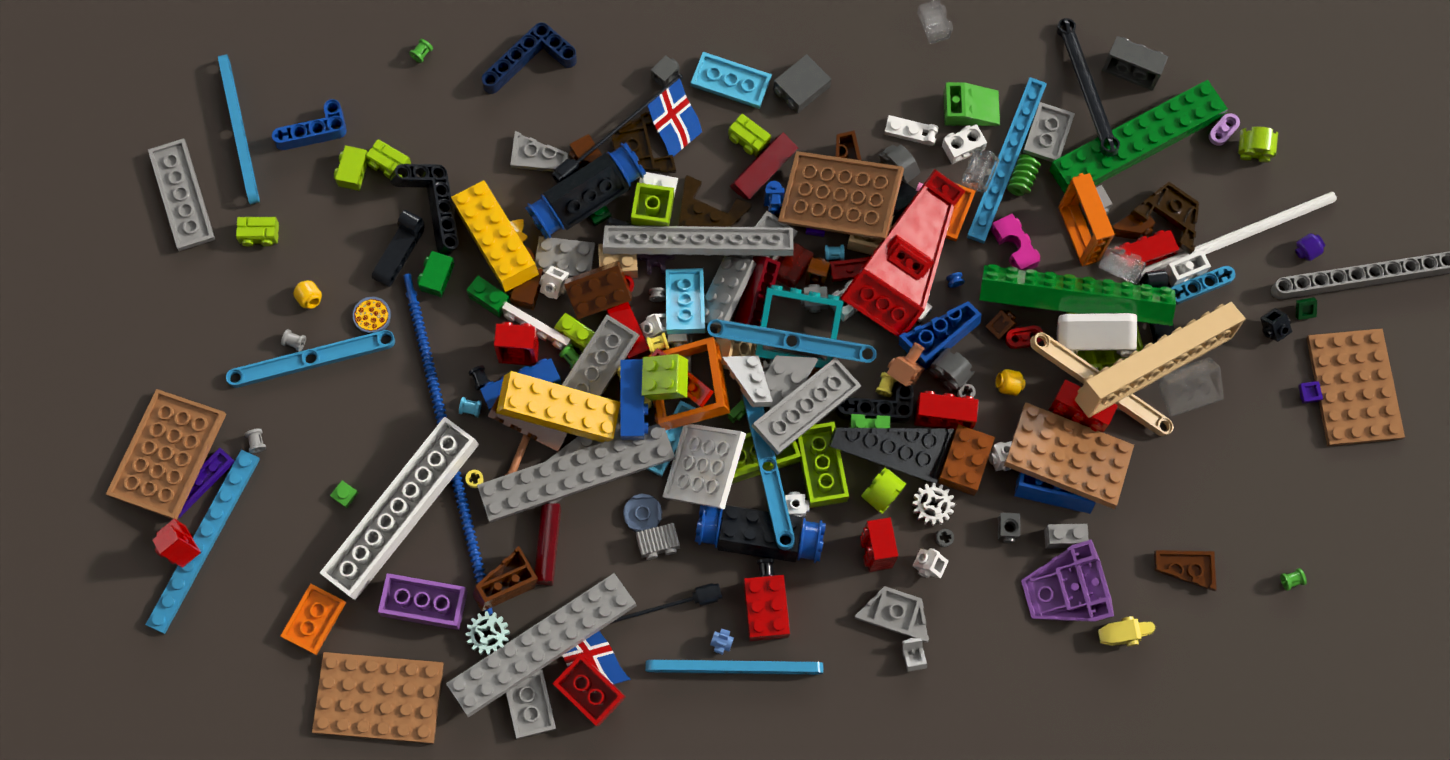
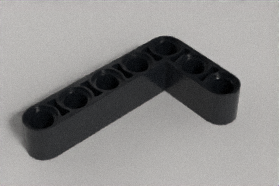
(436, 201)

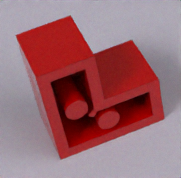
(176, 543)

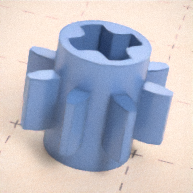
(722, 641)

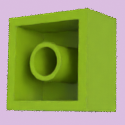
(652, 205)
(665, 377)

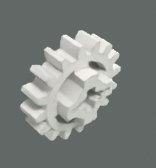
(940, 500)

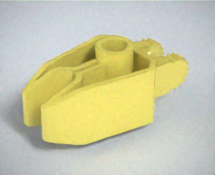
(1125, 632)

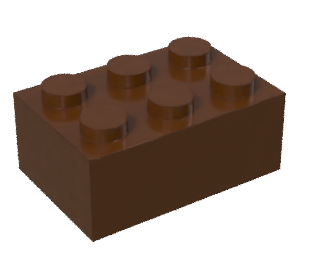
(598, 289)

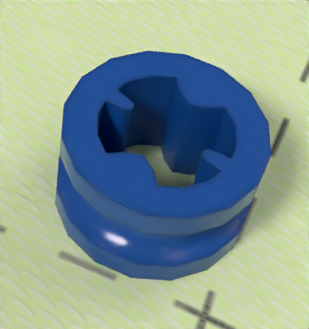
(955, 280)

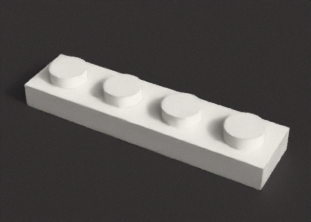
(543, 331)

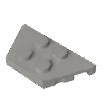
(786, 375)
(896, 613)

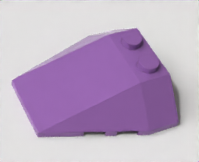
(1070, 587)

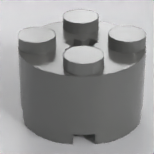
(951, 370)

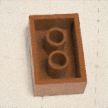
(966, 460)

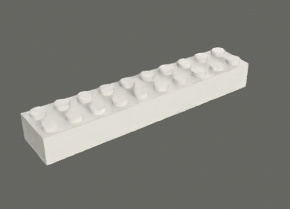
(399, 508)

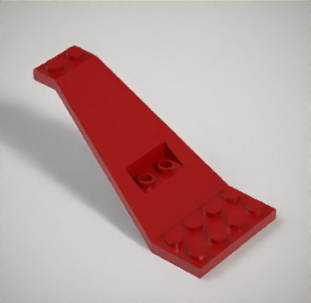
(889, 286)

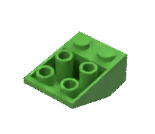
(970, 105)

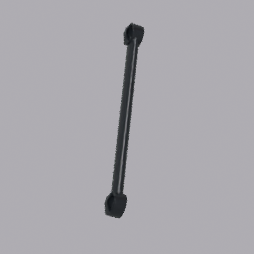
(1088, 87)

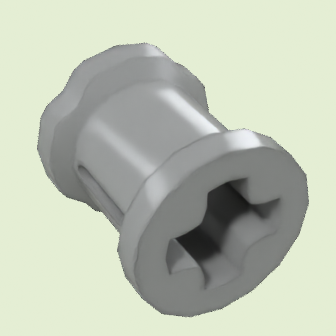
(293, 340)
(255, 440)

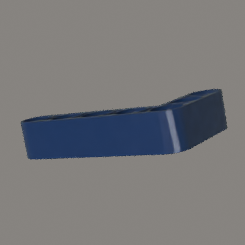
(526, 54)

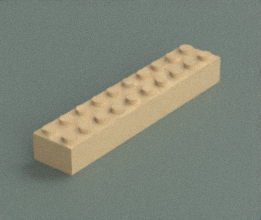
(1159, 359)

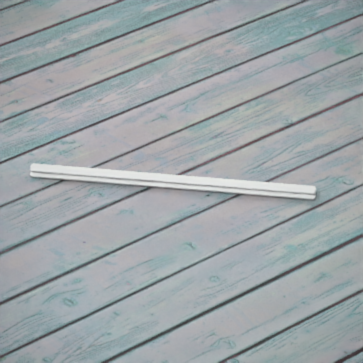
(1249, 230)

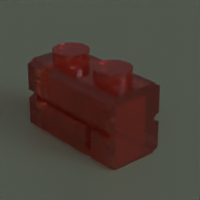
(794, 266)

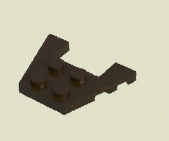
(637, 138)
(1174, 207)
(703, 215)

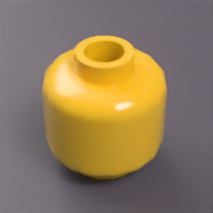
(307, 294)
(1010, 382)

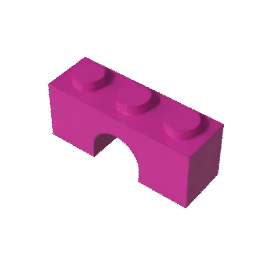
(1010, 230)

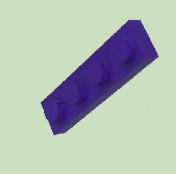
(208, 475)

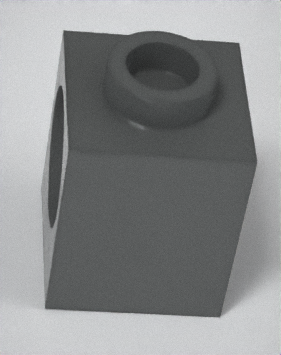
(665, 71)
(1009, 519)

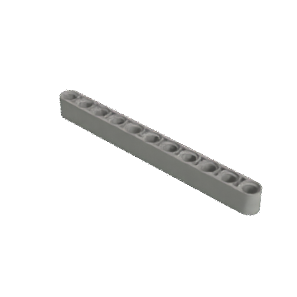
(1363, 276)

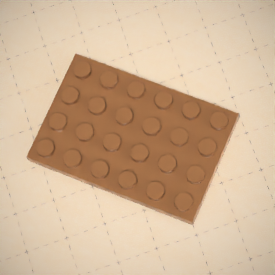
(841, 195)
(1355, 387)
(166, 454)
(1069, 455)
(378, 698)

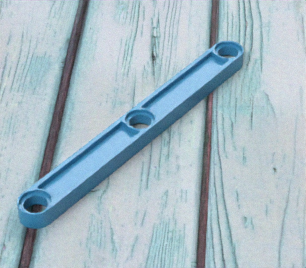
(238, 129)
(805, 342)
(297, 362)
(771, 480)
(733, 667)

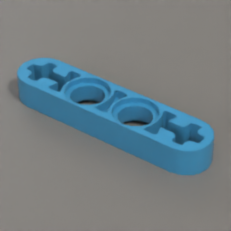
(1199, 282)

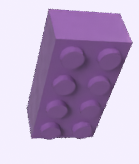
(422, 601)

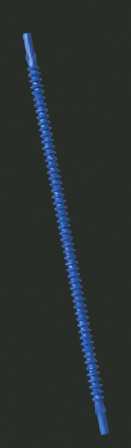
(432, 380)

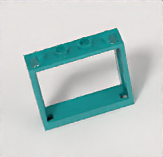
(796, 294)

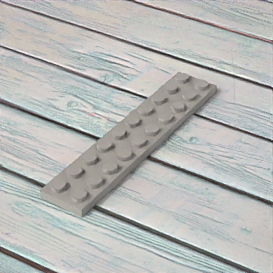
(698, 240)
(574, 473)
(541, 645)

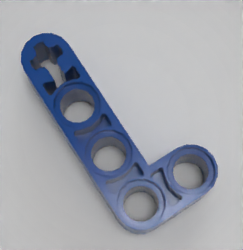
(309, 128)

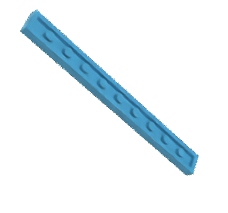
(1008, 157)
(204, 538)

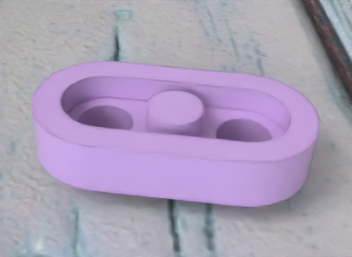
(1222, 130)

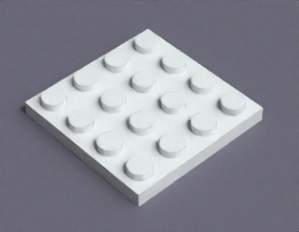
(704, 465)

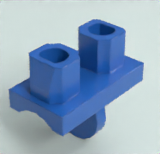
(774, 197)

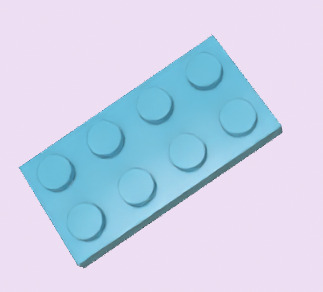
(731, 80)
(685, 301)

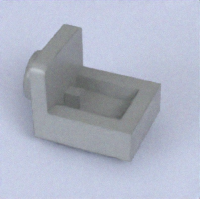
(913, 654)

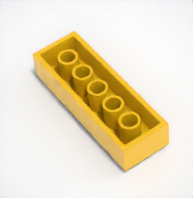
(495, 236)
(558, 407)

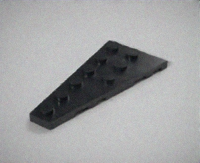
(907, 450)

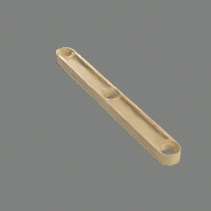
(1081, 370)

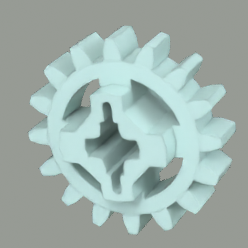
(491, 624)

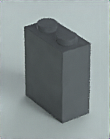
(802, 84)

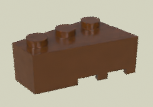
(505, 581)

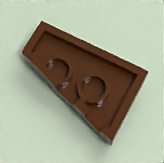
(1189, 566)

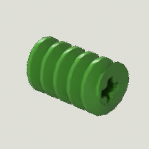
(1023, 175)

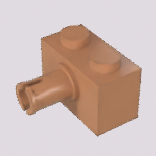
(905, 367)

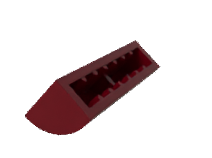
(764, 166)
(753, 296)
(547, 543)

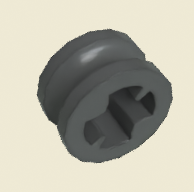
(941, 542)

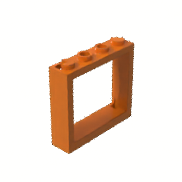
(1083, 191)
(706, 412)

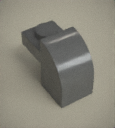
(901, 157)

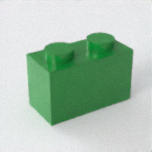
(436, 273)
(487, 296)

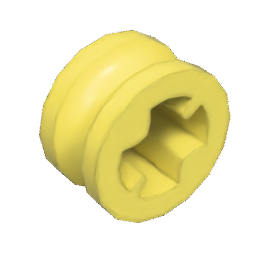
(468, 477)

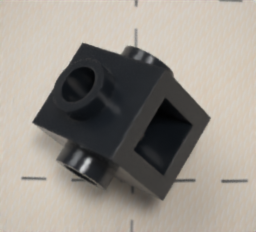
(1276, 325)

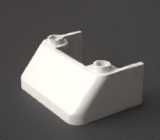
(1098, 332)

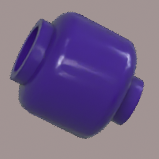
(1310, 247)

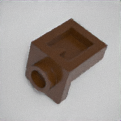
(1002, 323)

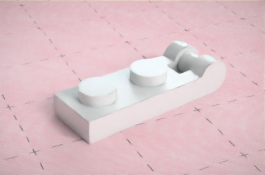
(911, 130)

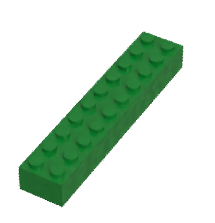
(1143, 136)
(1077, 294)

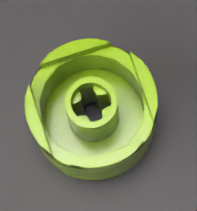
(1258, 143)
(883, 490)

